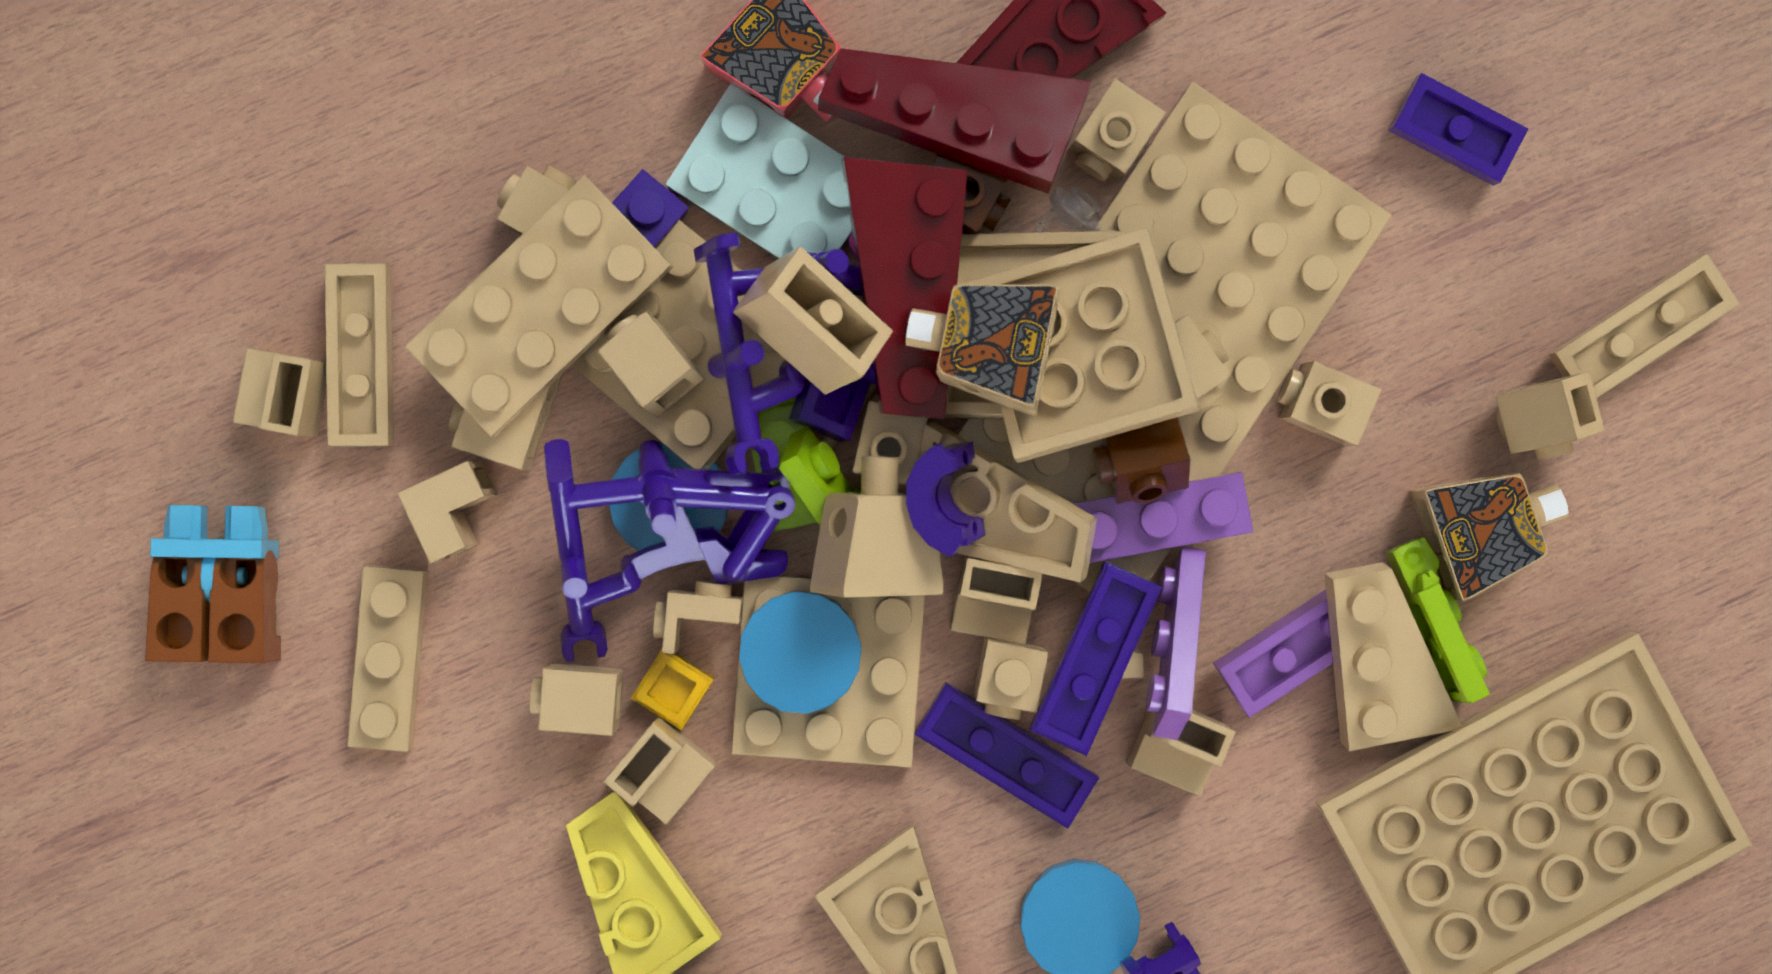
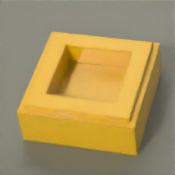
(672, 688)

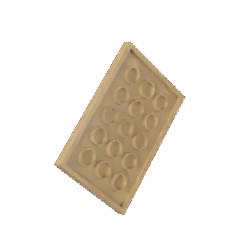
(1536, 819)

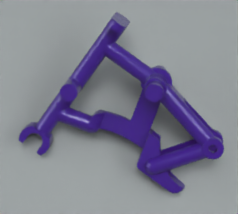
(740, 355)
(665, 495)

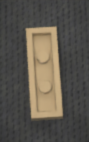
(1647, 325)
(359, 354)
(387, 658)

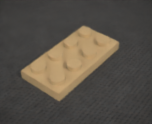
(538, 306)

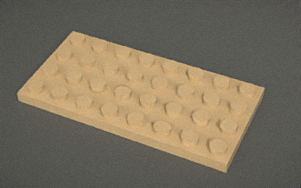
(1246, 248)

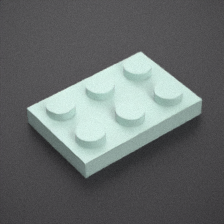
(765, 178)

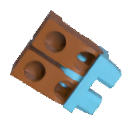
(213, 594)

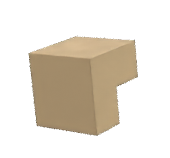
(281, 393)
(439, 506)
(995, 600)
(1183, 761)
(661, 770)

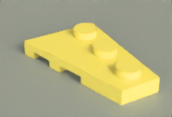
(638, 897)

